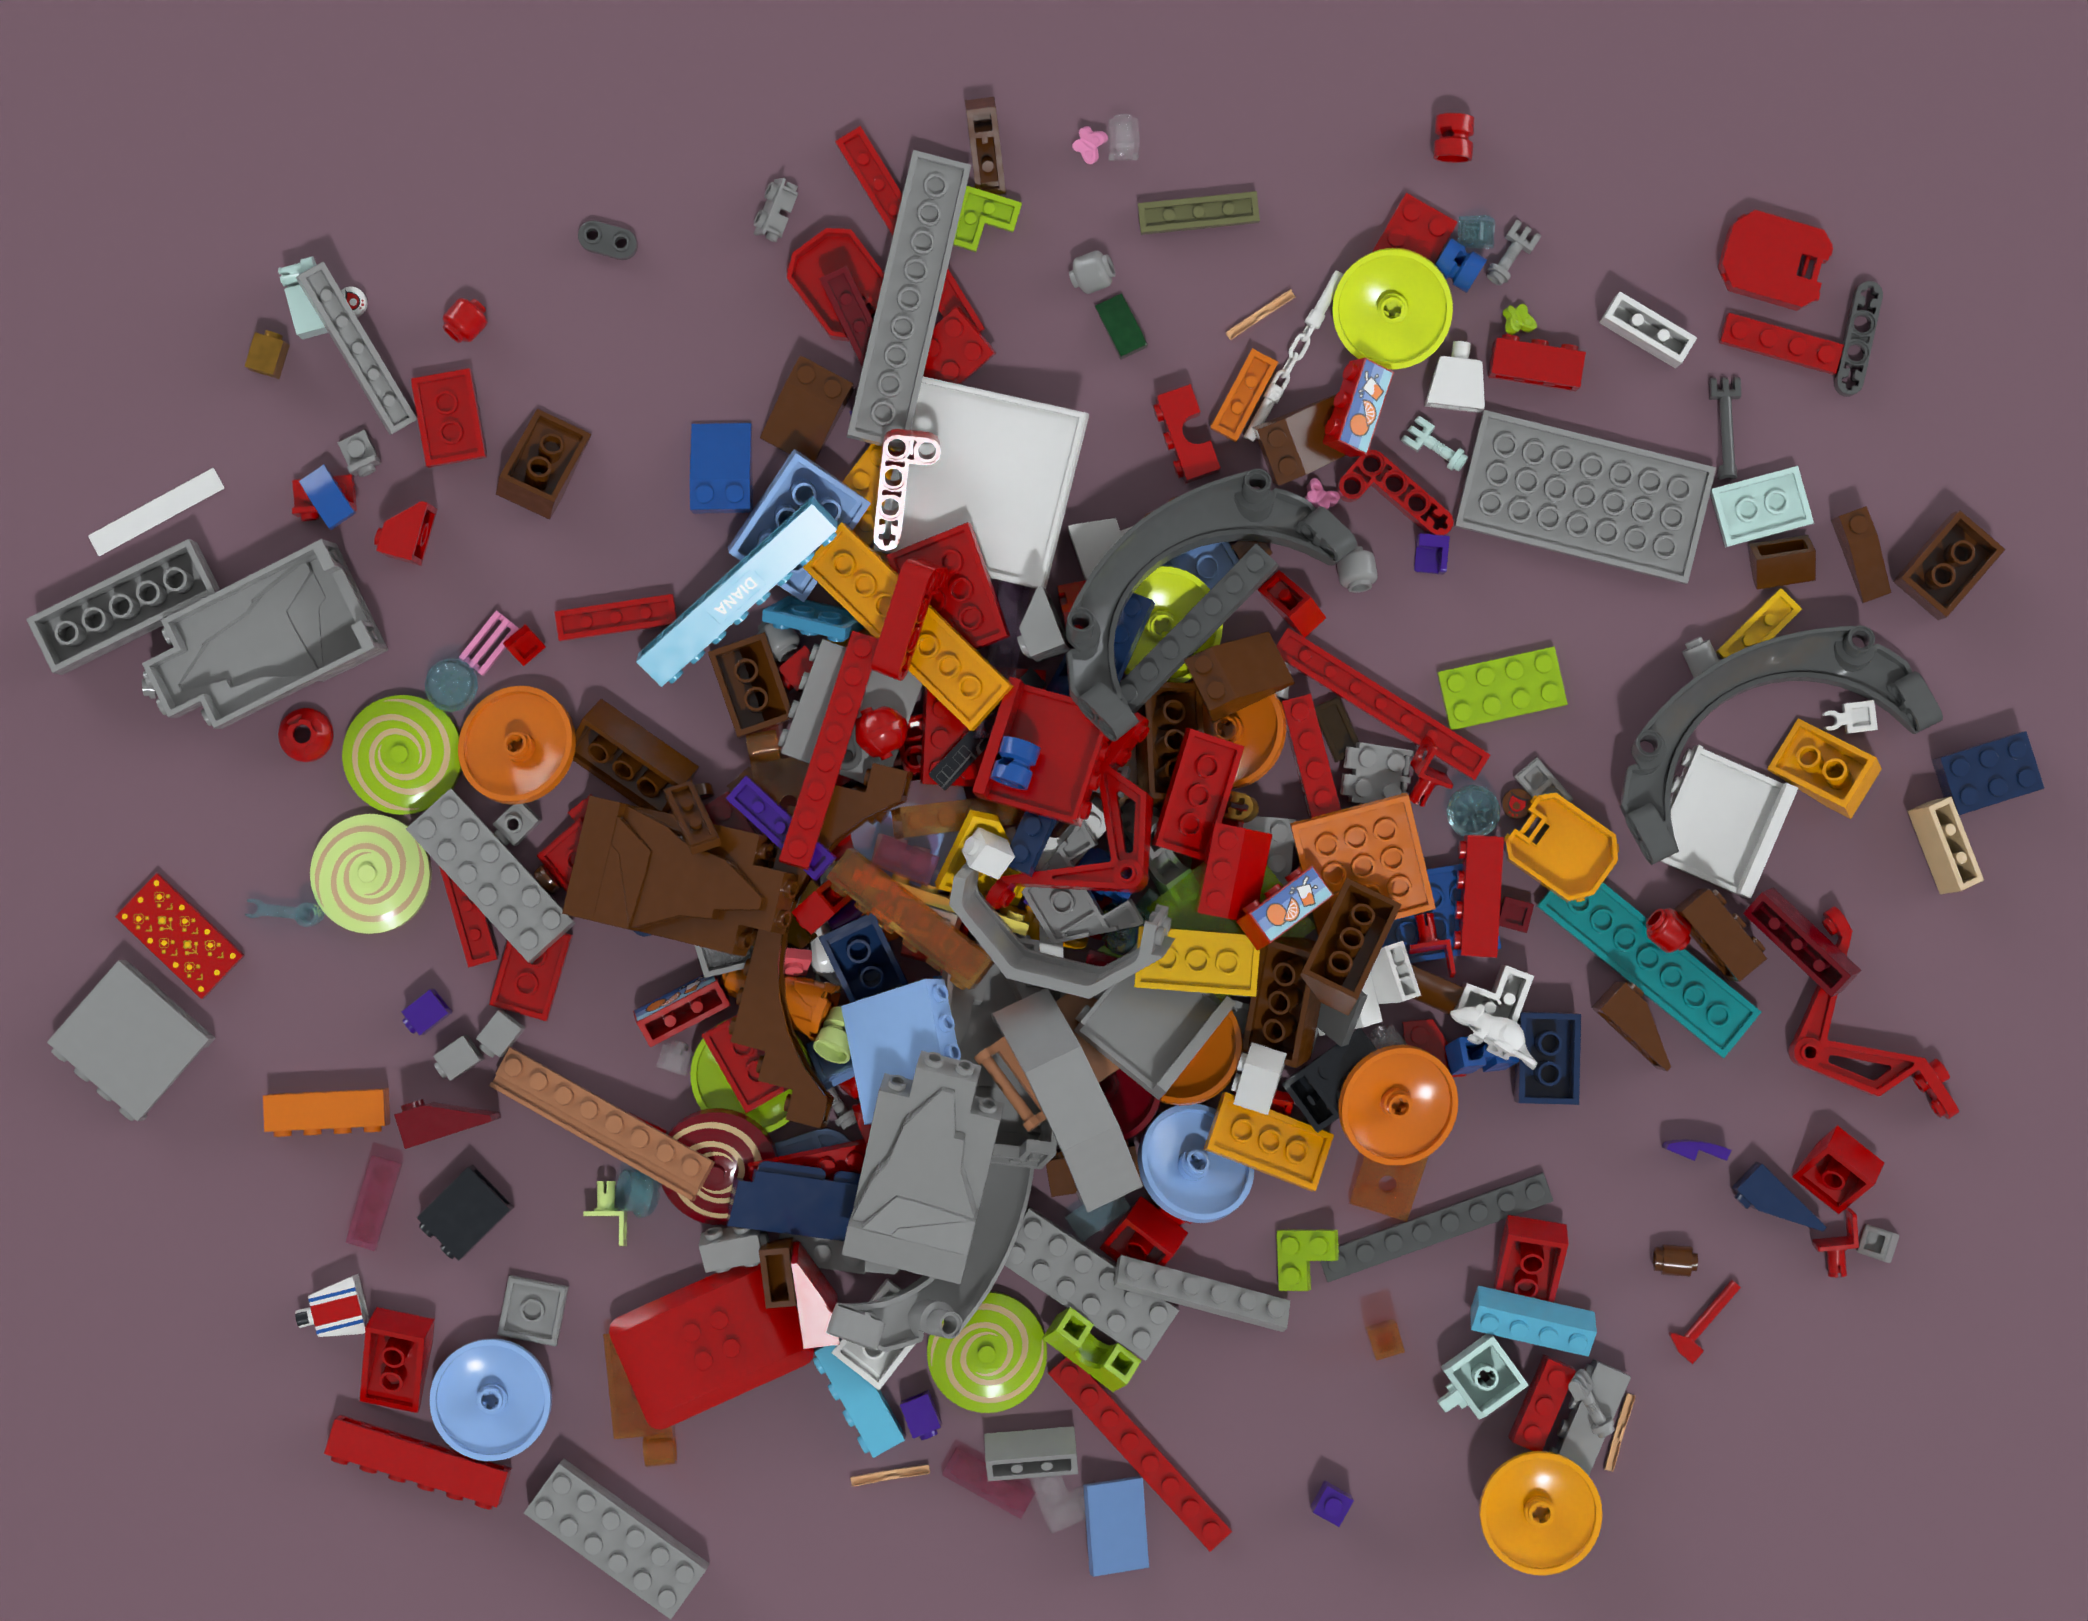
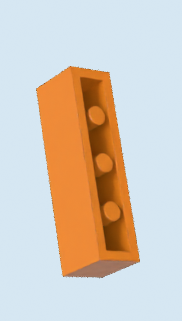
(326, 1110)

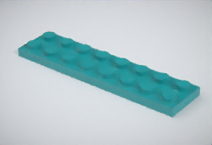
(1670, 980)

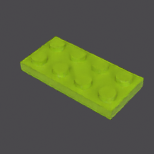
(1502, 688)

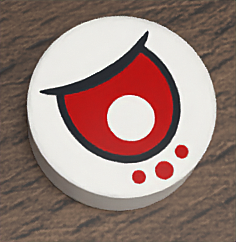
(356, 300)

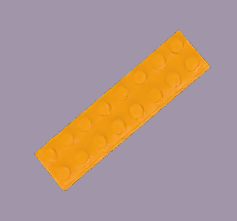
(941, 657)

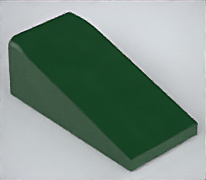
(1121, 326)

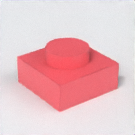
(797, 962)

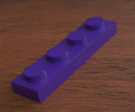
(773, 821)

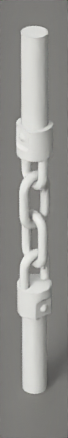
(1313, 321)

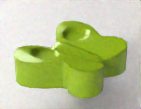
(1518, 319)

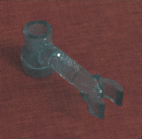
(300, 913)

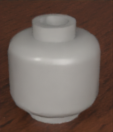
(1092, 272)
(1357, 570)
(781, 641)

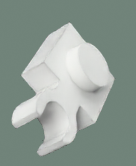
(1855, 717)

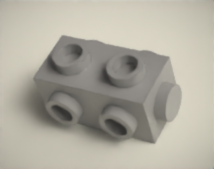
(730, 1248)

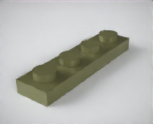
(1198, 213)

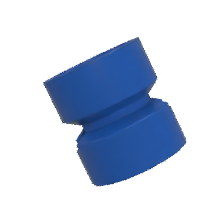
(1470, 263)
(1015, 762)

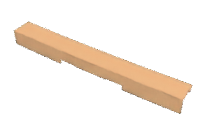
(1260, 314)
(890, 1474)

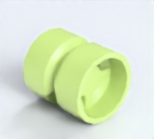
(832, 1038)

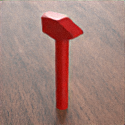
(1686, 1344)

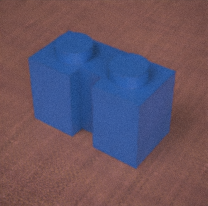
(1468, 1057)

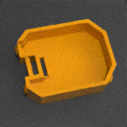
(1571, 854)

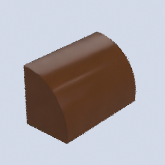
(1782, 562)
(1437, 991)
(777, 1273)

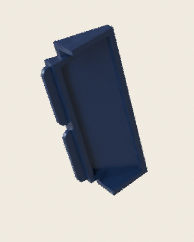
(794, 1201)

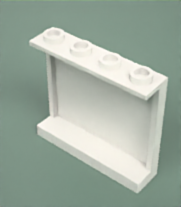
(1725, 820)

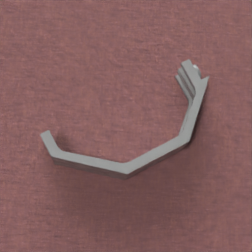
(1044, 969)
(1069, 1099)

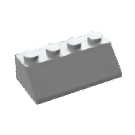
(1042, 629)

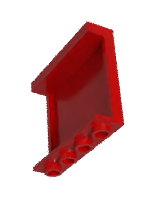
(1067, 759)

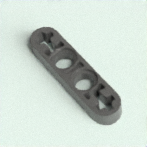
(1862, 340)

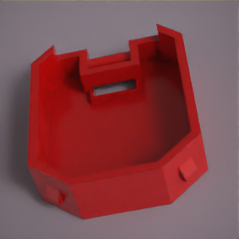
(823, 255)
(1764, 258)

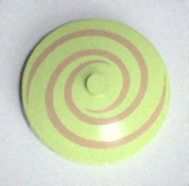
(370, 874)

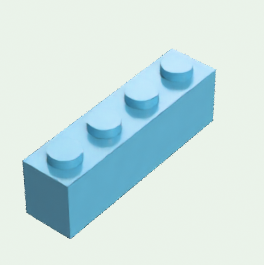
(1533, 1321)
(863, 1404)

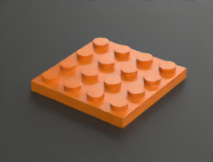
(1371, 846)

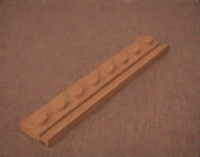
(602, 1124)

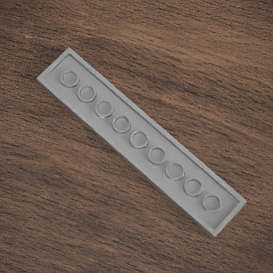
(909, 298)

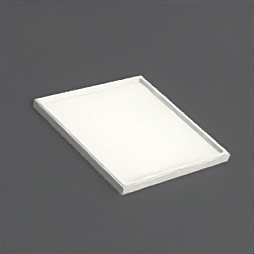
(1000, 468)

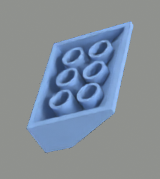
(788, 491)

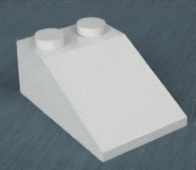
(872, 1364)

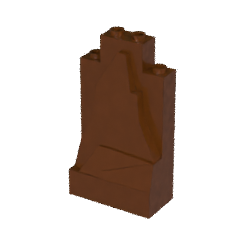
(643, 878)

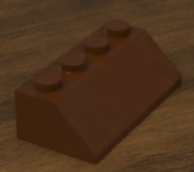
(1169, 714)
(629, 757)
(1349, 945)
(1284, 1006)

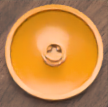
(1540, 1513)

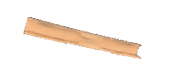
(1619, 1432)

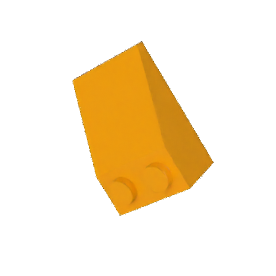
(1825, 768)

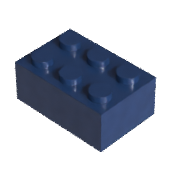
(1989, 772)
(1556, 1046)

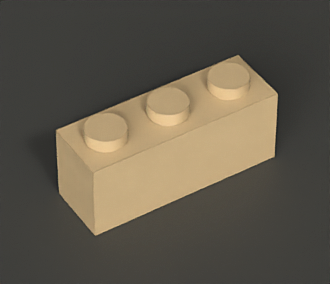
(1945, 845)

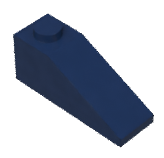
(1767, 1194)

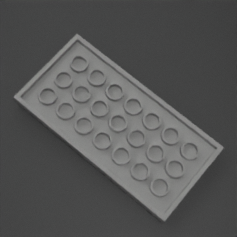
(1585, 497)

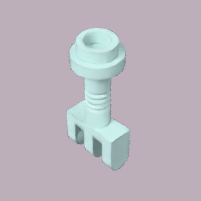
(1455, 459)

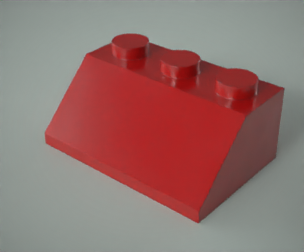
(1232, 870)

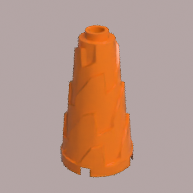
(806, 999)

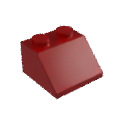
(407, 533)
(1839, 1170)
(1144, 1235)

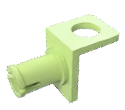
(606, 1207)

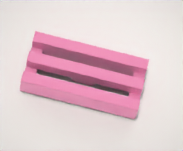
(481, 635)

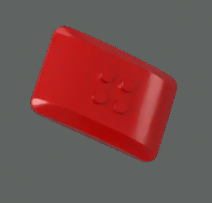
(706, 1345)

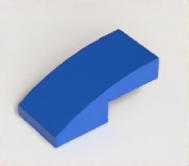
(327, 497)

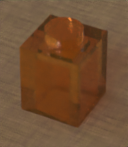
(1384, 1339)

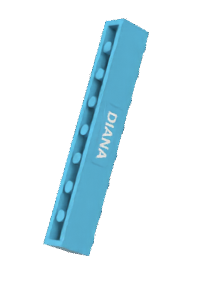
(737, 592)

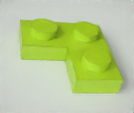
(981, 209)
(1296, 1251)

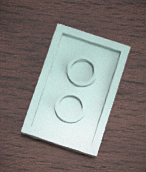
(1761, 506)

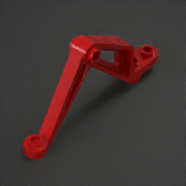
(1108, 875)
(1814, 1033)

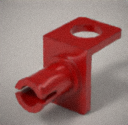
(1427, 776)
(1430, 942)
(1838, 1245)

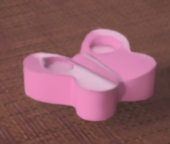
(1089, 143)
(1320, 497)

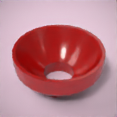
(319, 742)

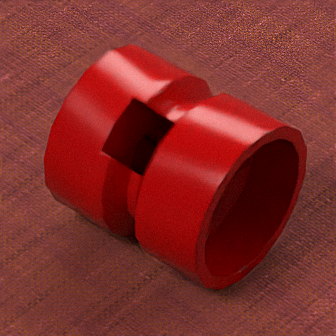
(1454, 136)

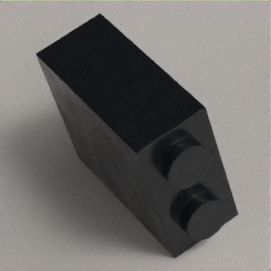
(464, 1213)

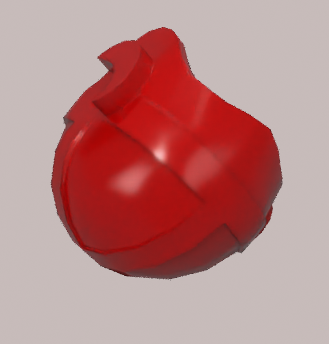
(881, 731)

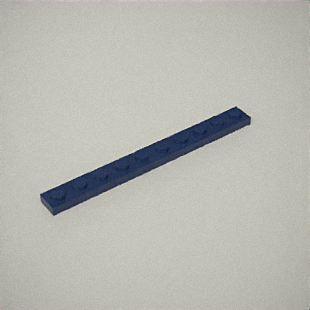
(1036, 829)

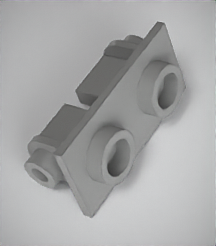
(778, 198)

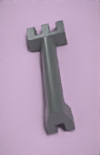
(1725, 395)

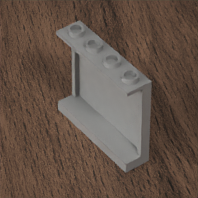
(818, 688)
(1151, 1030)
(129, 1040)

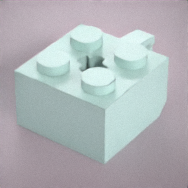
(1479, 1395)

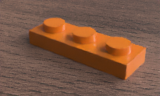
(1244, 395)

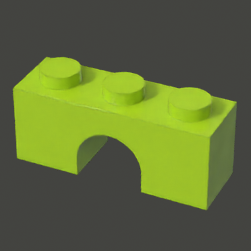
(1106, 1363)

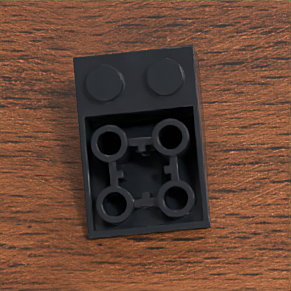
(1320, 1082)

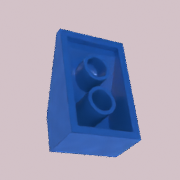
(721, 468)

